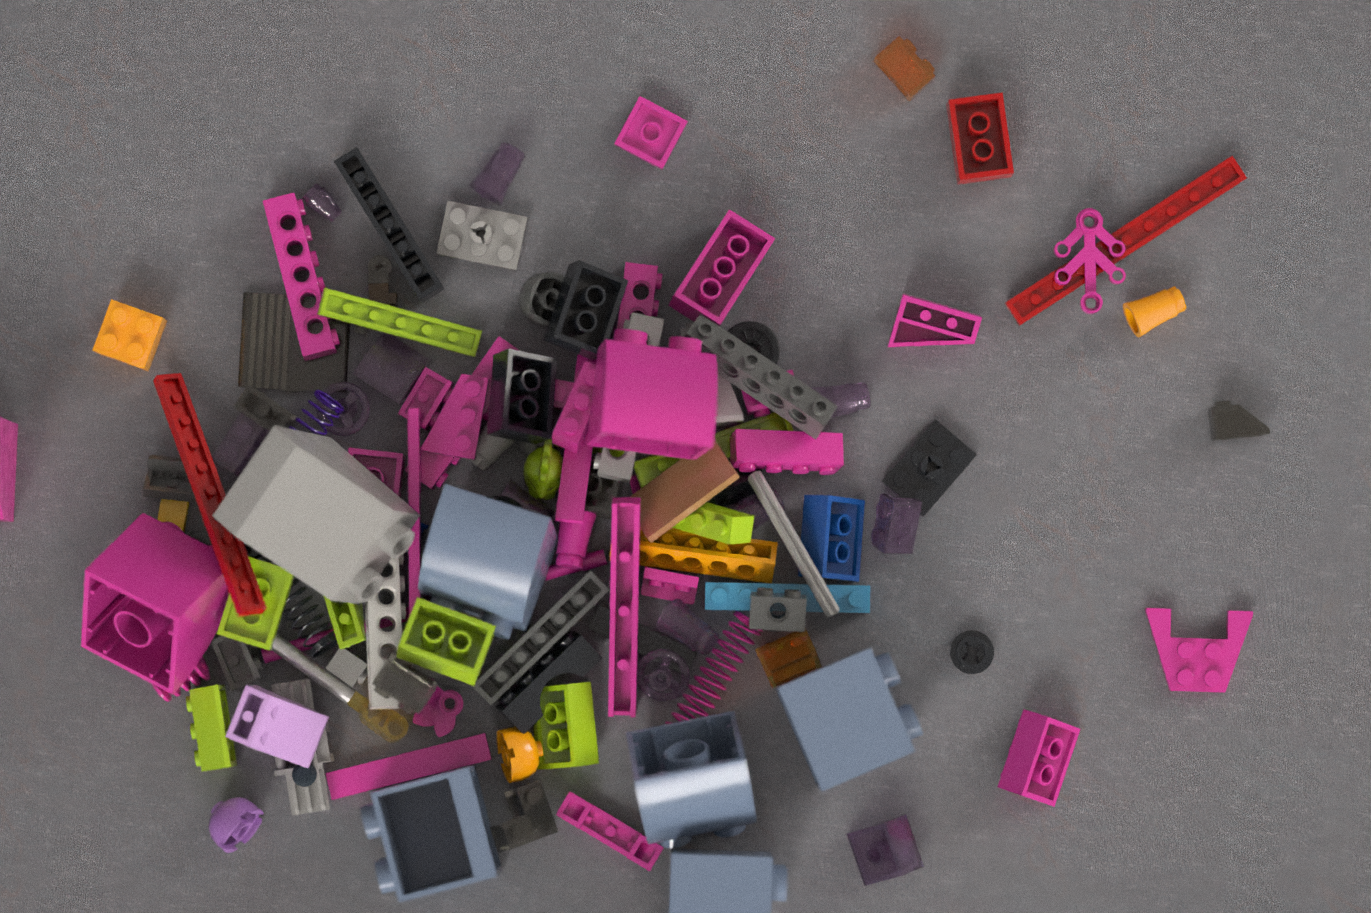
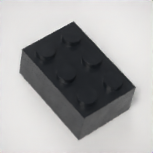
(585, 309)
(522, 396)

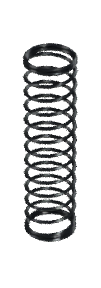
(329, 638)

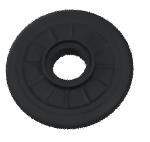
(760, 336)

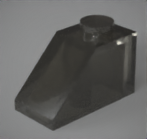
(1233, 422)

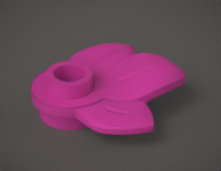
(438, 714)

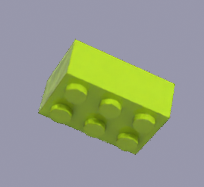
(445, 641)

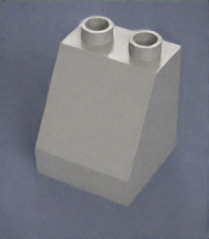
(318, 514)

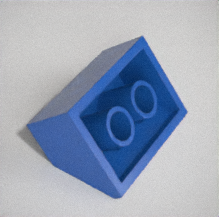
(833, 535)

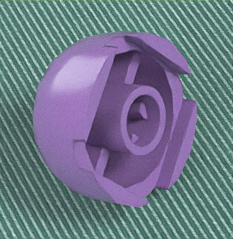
(234, 822)

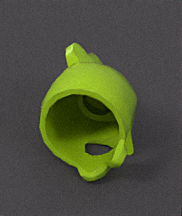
(543, 471)

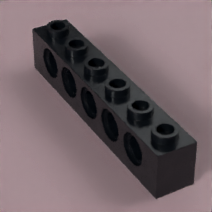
(389, 225)

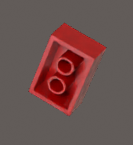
(979, 138)

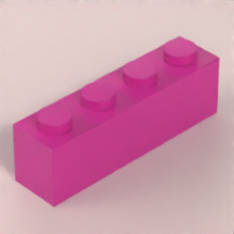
(786, 451)

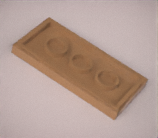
(683, 490)

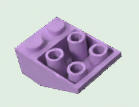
(277, 726)

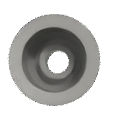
(489, 449)

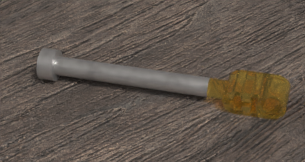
(340, 690)

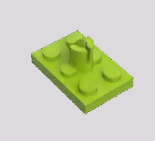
(259, 628)

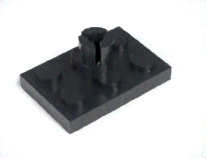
(930, 466)

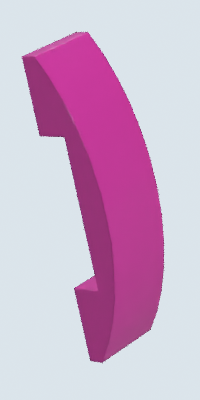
(609, 830)

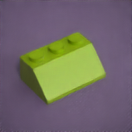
(210, 727)
(567, 727)

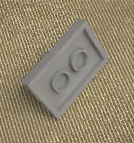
(482, 235)

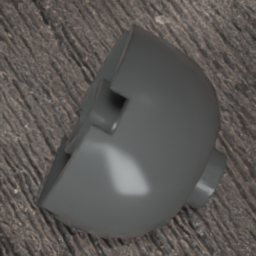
(539, 297)

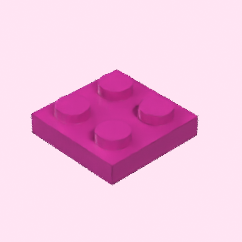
(651, 132)

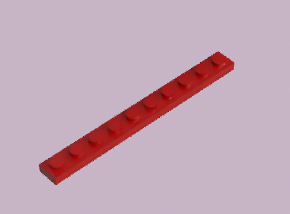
(1133, 235)
(208, 493)

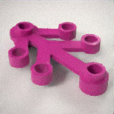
(1090, 256)

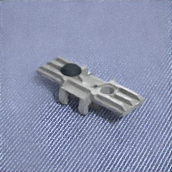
(305, 785)

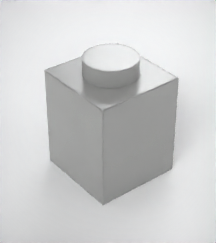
(348, 667)

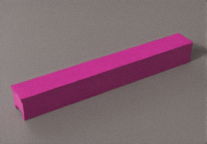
(624, 606)

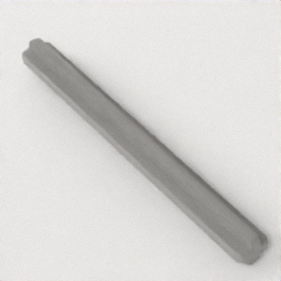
(793, 544)

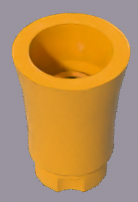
(1153, 310)

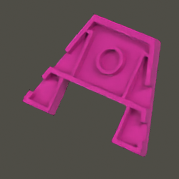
(1198, 662)

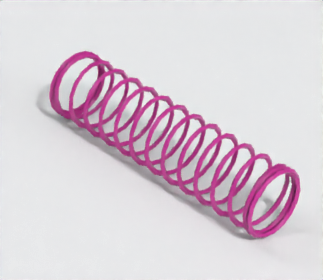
(743, 618)

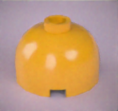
(519, 753)

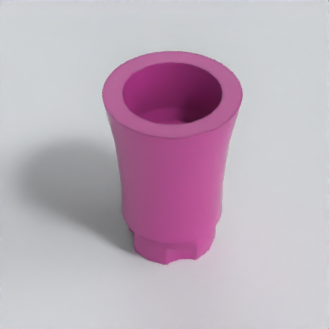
(573, 541)

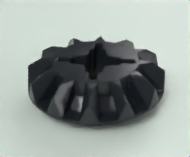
(974, 639)

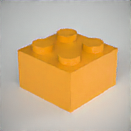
(129, 335)

